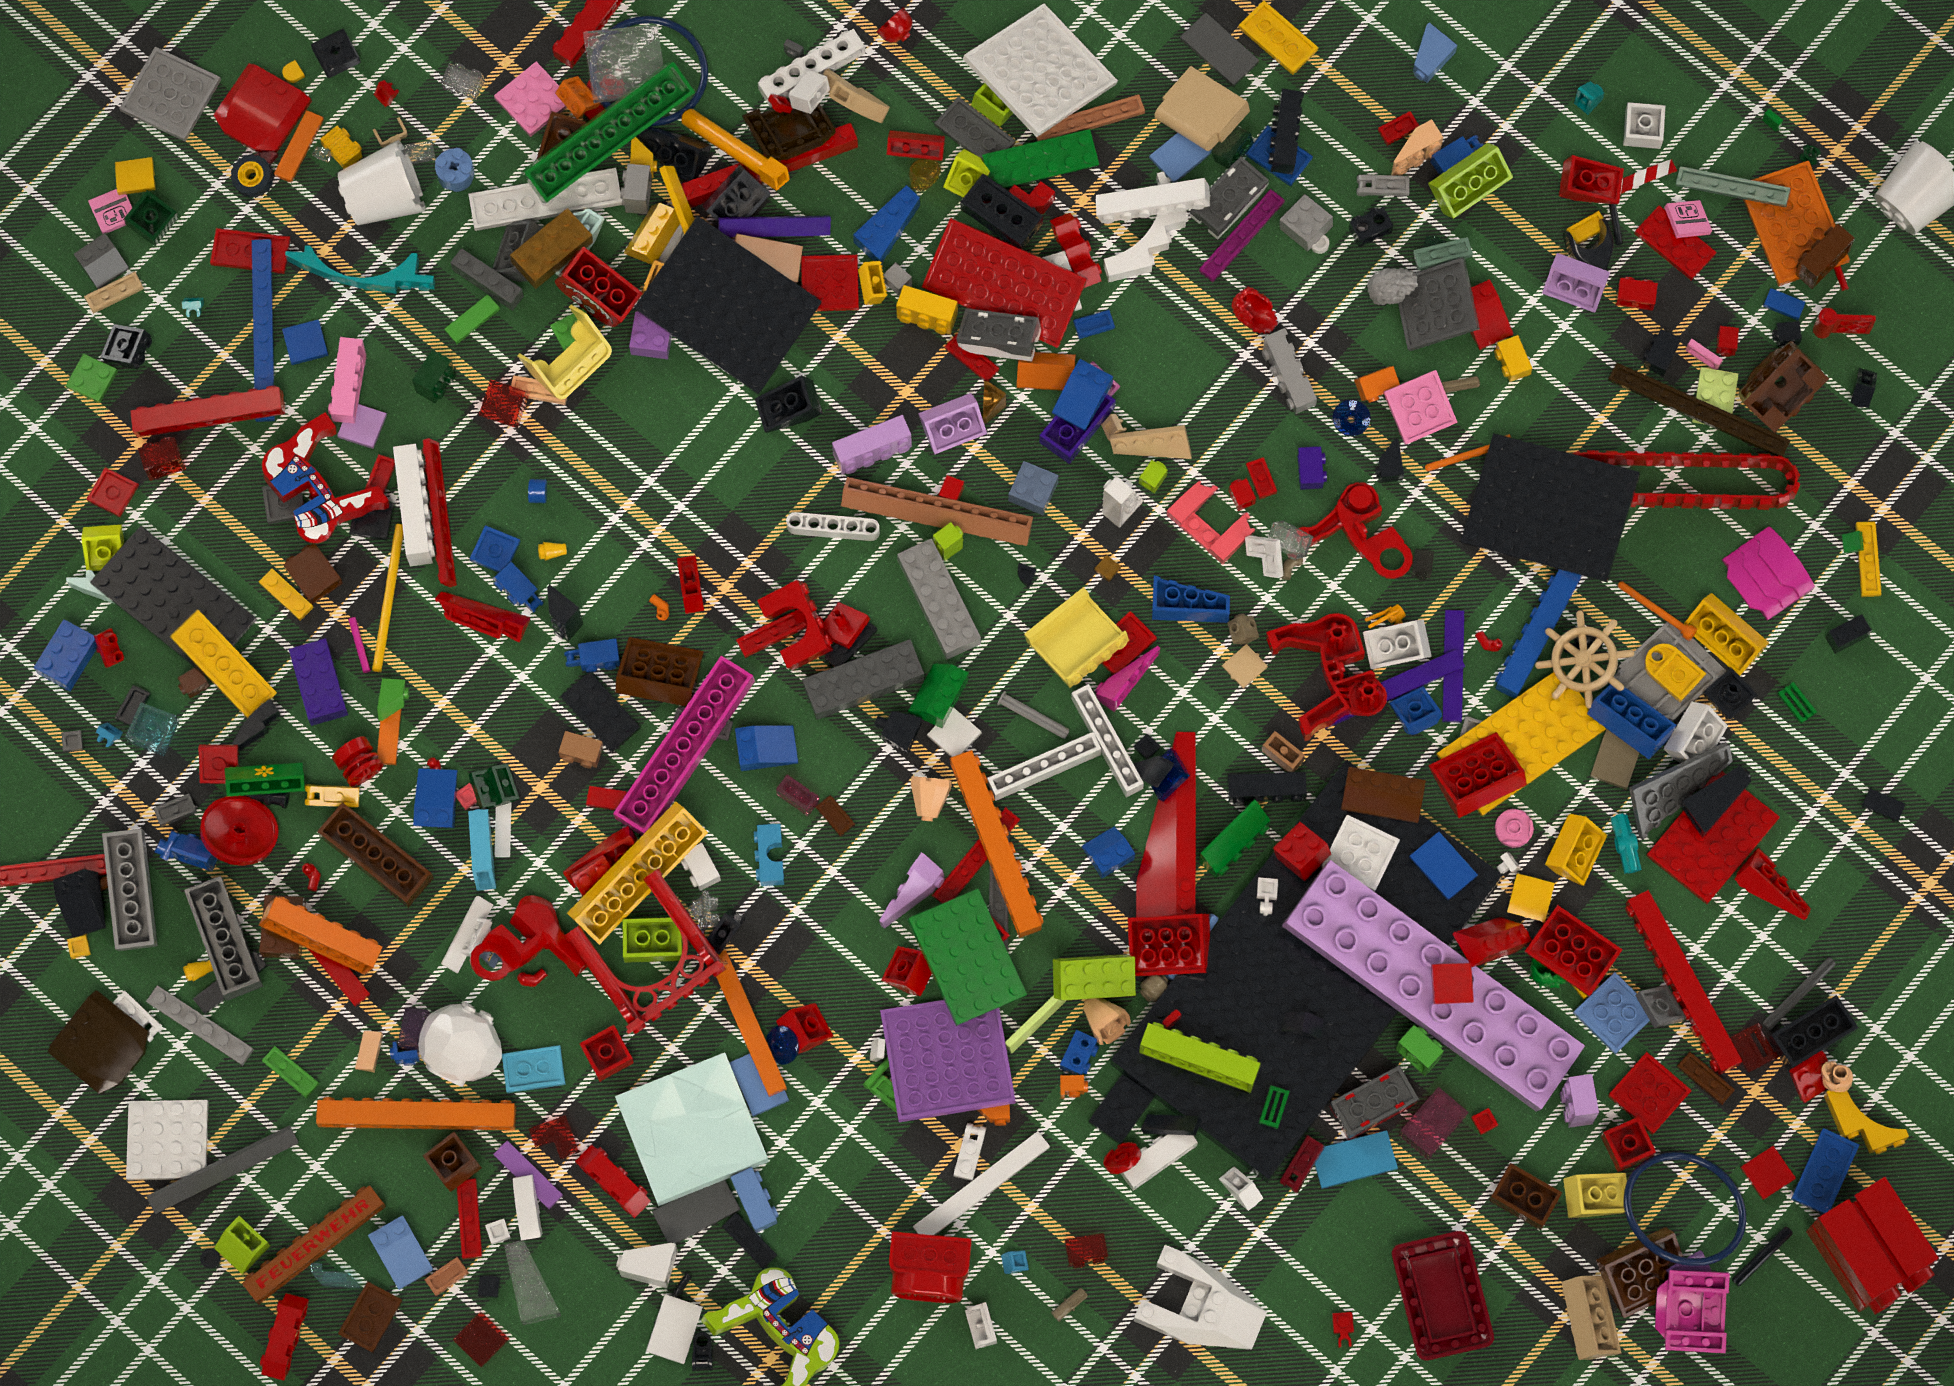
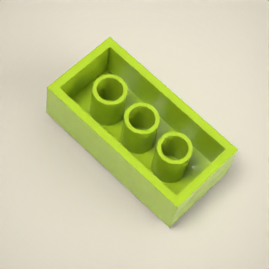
(1470, 180)
(1094, 977)

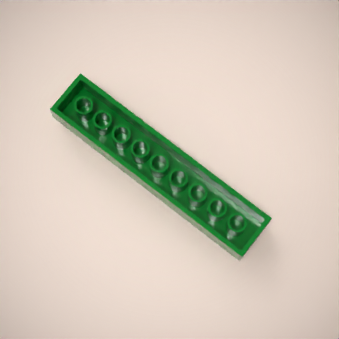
(607, 132)

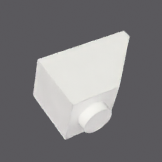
(1241, 1188)

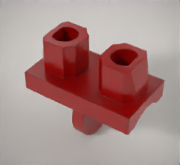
(108, 648)

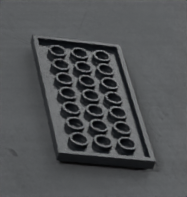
(166, 590)

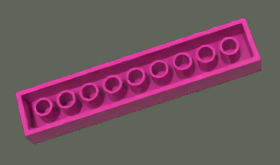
(684, 746)

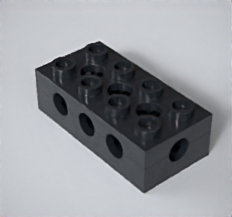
(1001, 201)

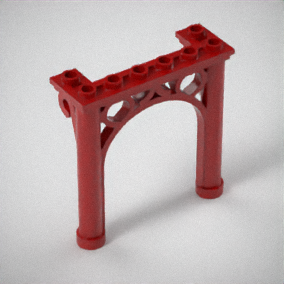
(613, 986)

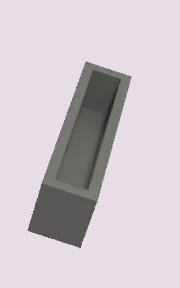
(487, 279)

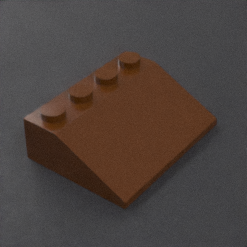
(658, 671)
(1636, 1272)

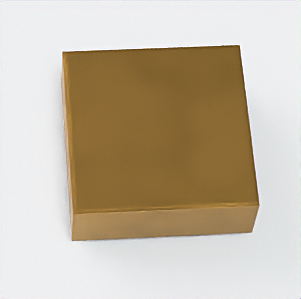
(1107, 568)

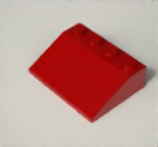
(1478, 775)
(1169, 944)
(1573, 950)

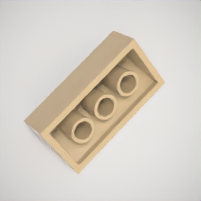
(1591, 1317)

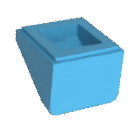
(1014, 1261)

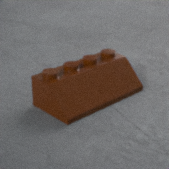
(1383, 794)

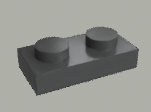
(175, 810)

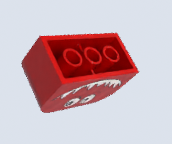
(597, 288)

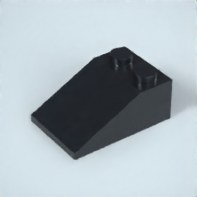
(789, 404)
(80, 902)

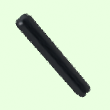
(1762, 1256)

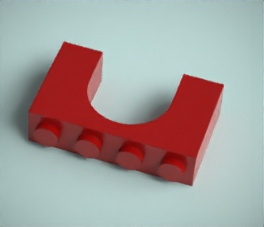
(815, 641)

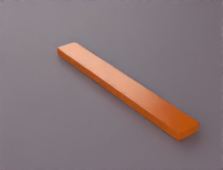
(750, 1029)

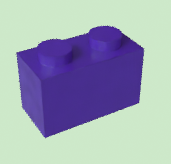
(1311, 468)

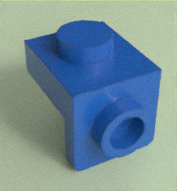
(407, 1058)

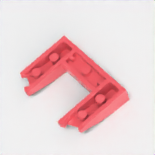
(1184, 515)

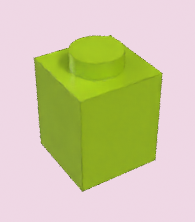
(1153, 476)

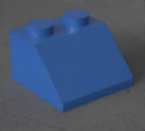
(193, 852)
(1108, 852)

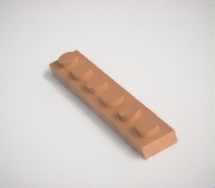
(1096, 117)

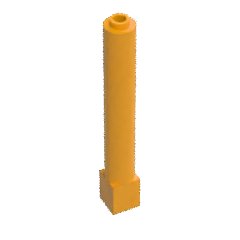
(769, 170)

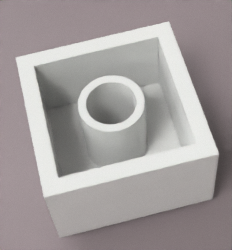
(1644, 125)

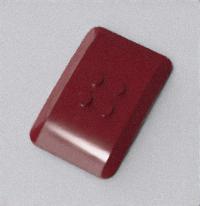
(1442, 1295)

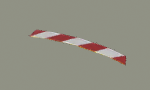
(1647, 175)

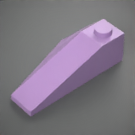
(922, 881)

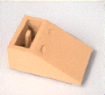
(1420, 146)

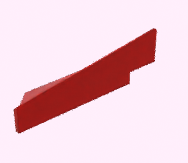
(483, 617)

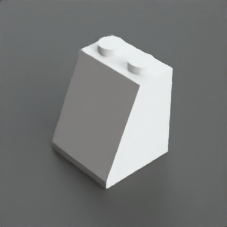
(649, 1264)

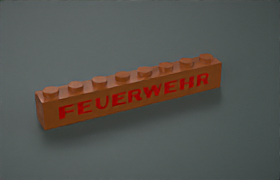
(313, 1245)

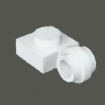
(1268, 891)

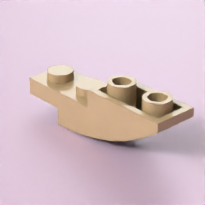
(855, 98)

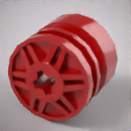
(357, 761)

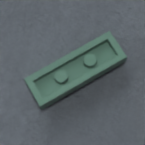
(1442, 253)

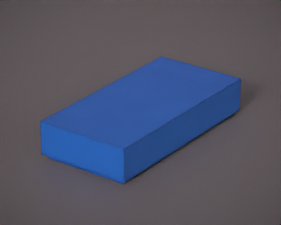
(1784, 304)
(1094, 324)

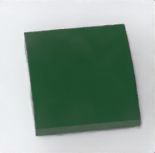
(494, 786)

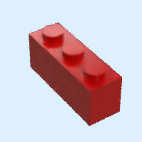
(916, 145)

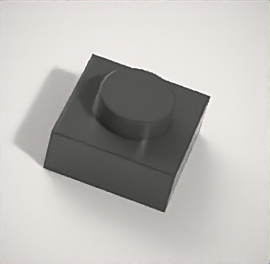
(793, 49)
(72, 741)

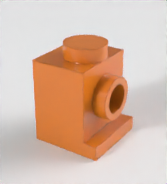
(1072, 1085)

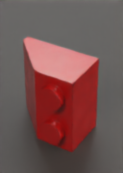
(907, 971)
(807, 1025)

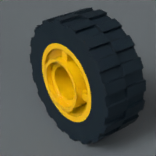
(262, 180)

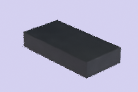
(130, 705)
(1883, 805)

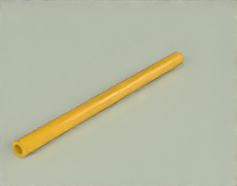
(388, 598)

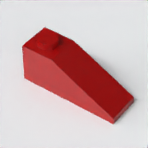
(690, 584)

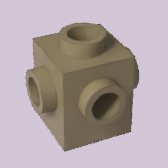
(1243, 629)

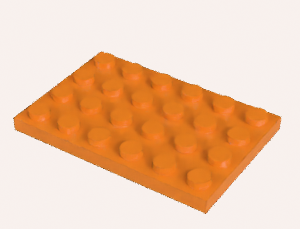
(1791, 229)

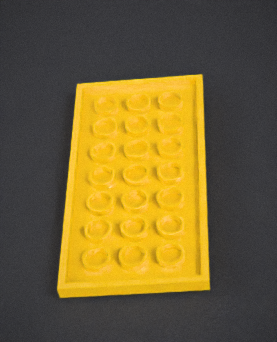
(1535, 730)

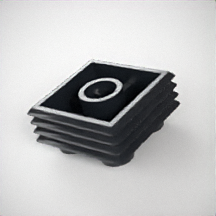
(332, 63)

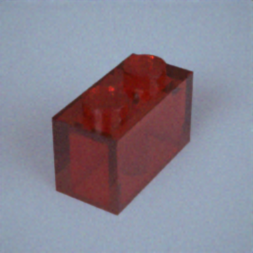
(1086, 1250)

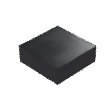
(1147, 747)
(489, 1286)

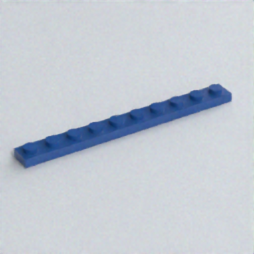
(263, 316)

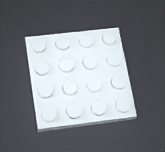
(166, 1139)

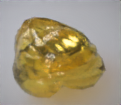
(924, 174)

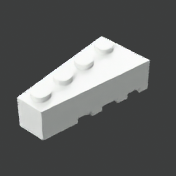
(1119, 501)

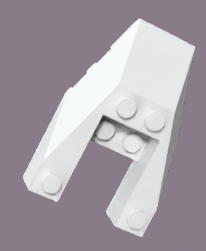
(1213, 1311)

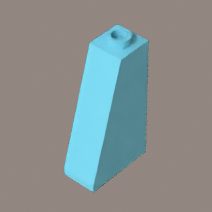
(481, 849)

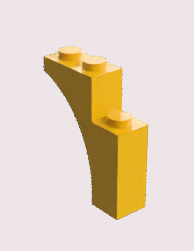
(1852, 1121)

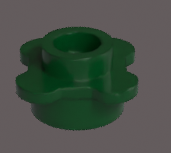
(1808, 149)

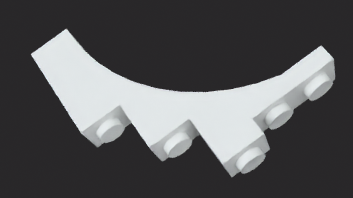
(1140, 257)

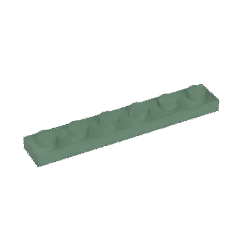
(1733, 186)

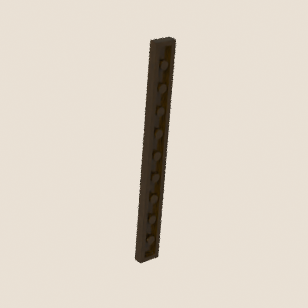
(1699, 410)

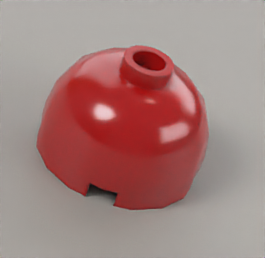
(897, 27)

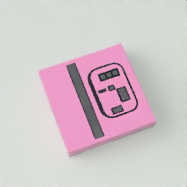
(110, 210)
(1688, 219)

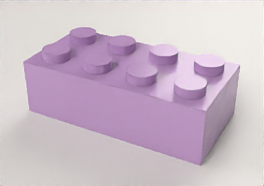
(872, 445)

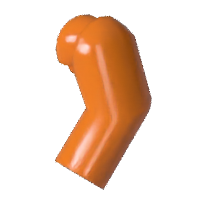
(662, 607)

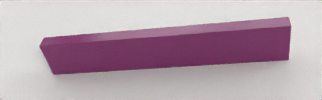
(1241, 235)

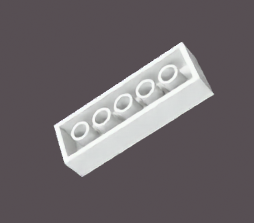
(414, 505)

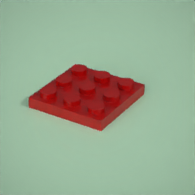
(832, 281)
(1649, 1093)

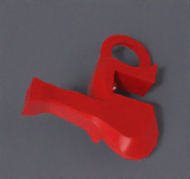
(1353, 510)
(539, 924)

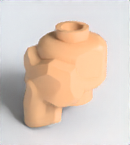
(1836, 1077)

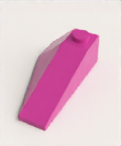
(1120, 684)

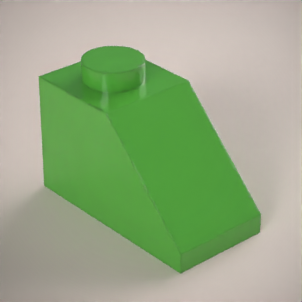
(391, 697)

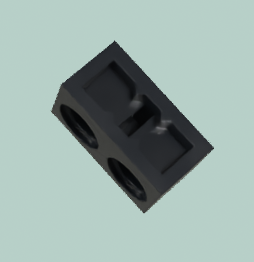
(1373, 230)

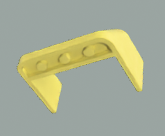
(576, 362)

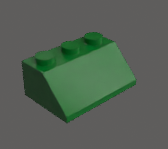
(939, 693)

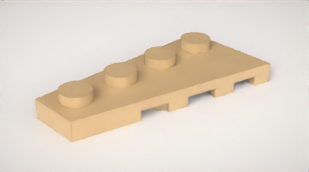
(1159, 442)

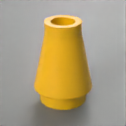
(551, 550)
(197, 969)

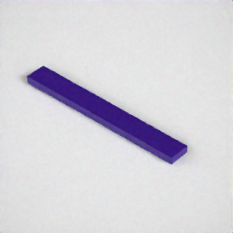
(1418, 677)

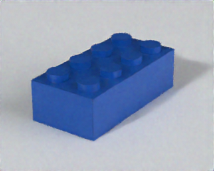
(1632, 720)

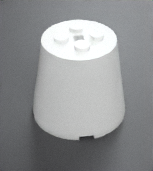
(381, 186)
(1917, 188)

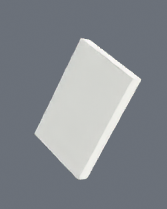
(674, 1329)

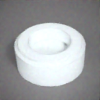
(1321, 246)

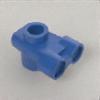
(164, 847)

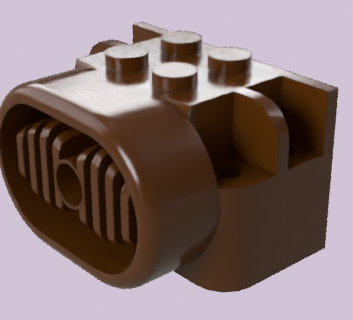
(1780, 400)

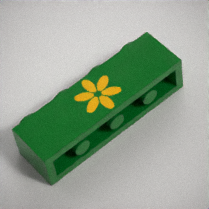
(264, 779)

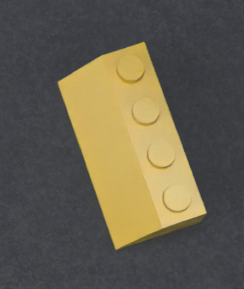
(1726, 634)

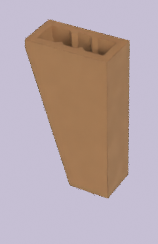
(779, 255)

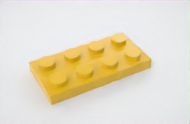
(1278, 37)

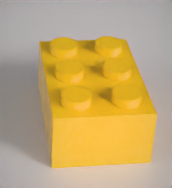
(927, 310)

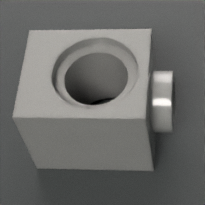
(896, 277)

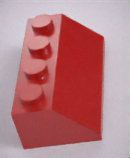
(1492, 940)

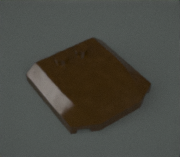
(789, 134)
(100, 1043)

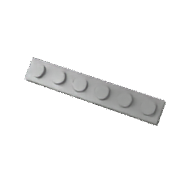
(200, 1025)

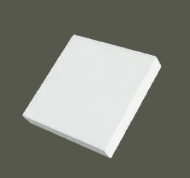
(955, 735)

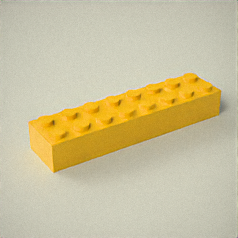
(623, 884)

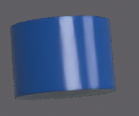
(537, 491)

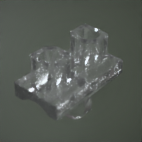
(701, 911)

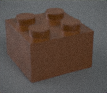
(452, 1161)

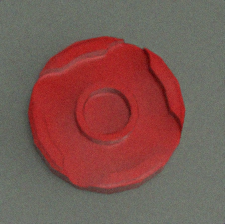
(1122, 1158)

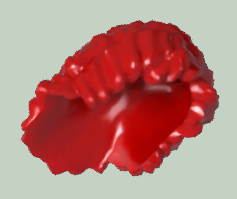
(1254, 311)

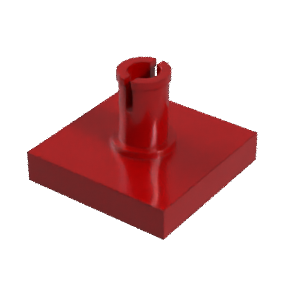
(845, 624)

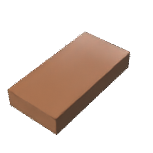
(446, 1276)

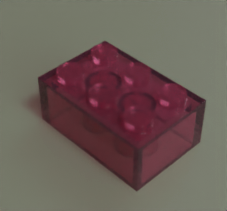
(1433, 1123)

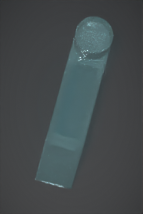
(333, 1279)

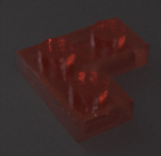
(557, 1132)

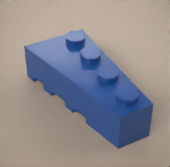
(886, 226)
(1188, 603)

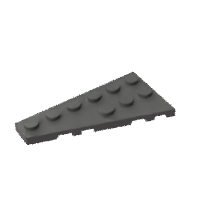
(1664, 792)

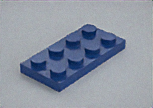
(1825, 1171)

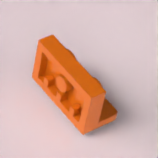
(576, 96)

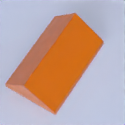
(1045, 371)

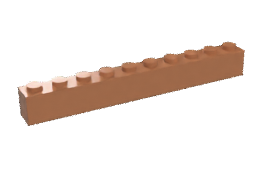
(936, 511)

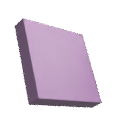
(366, 427)

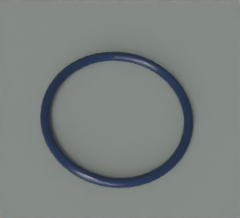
(693, 41)
(1657, 1250)

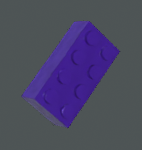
(1067, 439)
(318, 682)

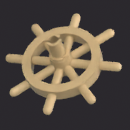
(1584, 659)

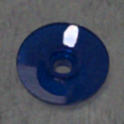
(1355, 410)
(788, 1044)

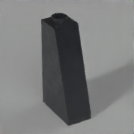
(1714, 800)

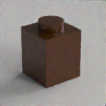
(192, 683)

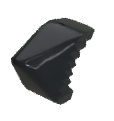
(1597, 254)

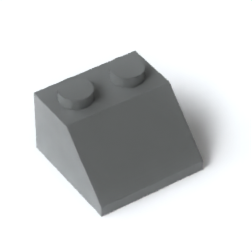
(101, 261)

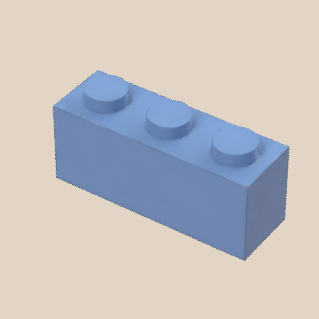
(754, 1199)

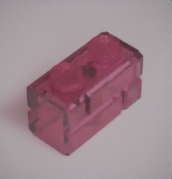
(797, 795)

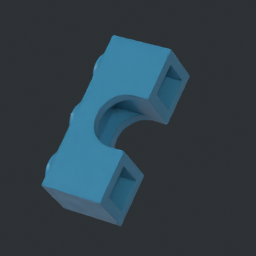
(769, 872)

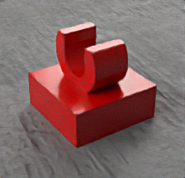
(385, 93)

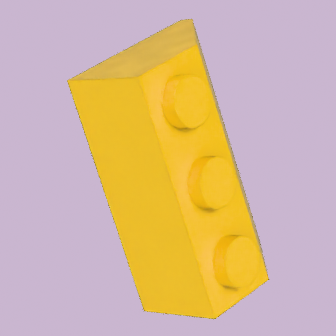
(653, 233)
(1576, 849)

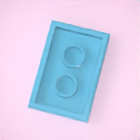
(533, 1069)

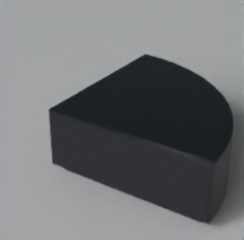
(1026, 574)

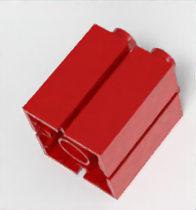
(1874, 1247)

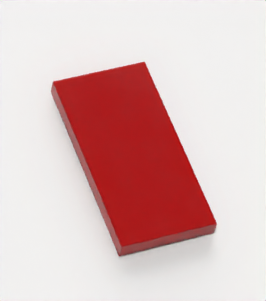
(234, 249)

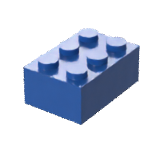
(66, 655)

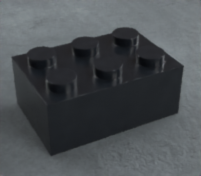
(737, 196)

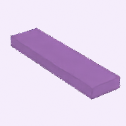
(520, 1166)

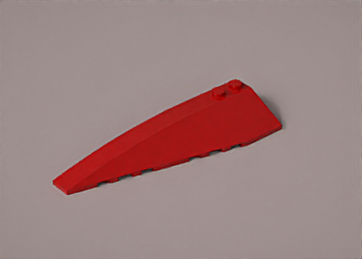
(1169, 860)

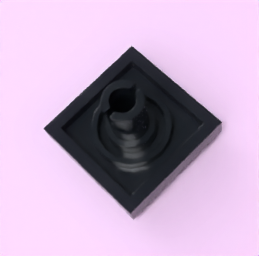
(1730, 694)

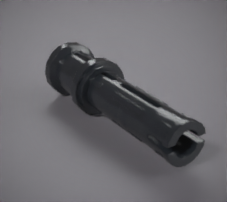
(279, 799)

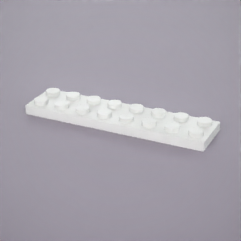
(521, 203)

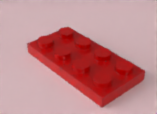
(1684, 253)

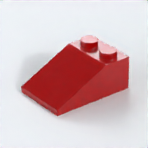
(1590, 181)
(1491, 316)

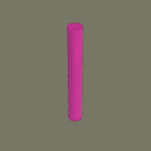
(359, 645)

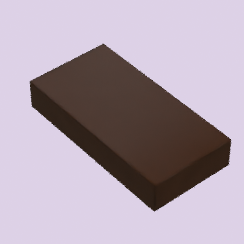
(835, 815)

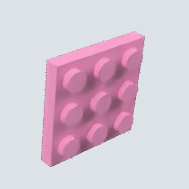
(531, 99)
(1420, 407)

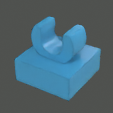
(109, 732)

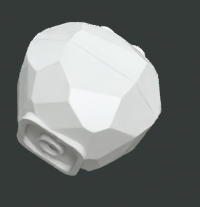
(460, 1043)

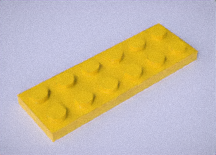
(222, 663)

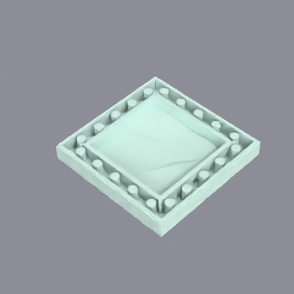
(691, 1129)

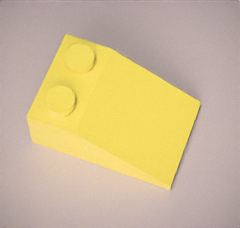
(1595, 1194)

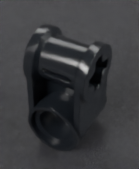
(702, 1353)

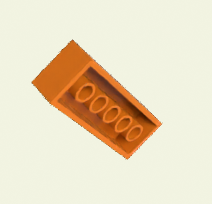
(320, 935)

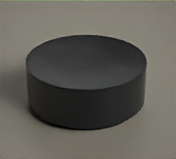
(210, 1259)

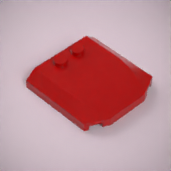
(261, 110)

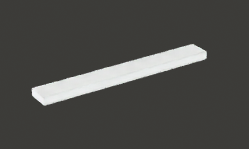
(982, 1185)

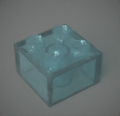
(152, 729)

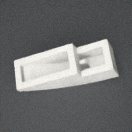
(527, 1207)

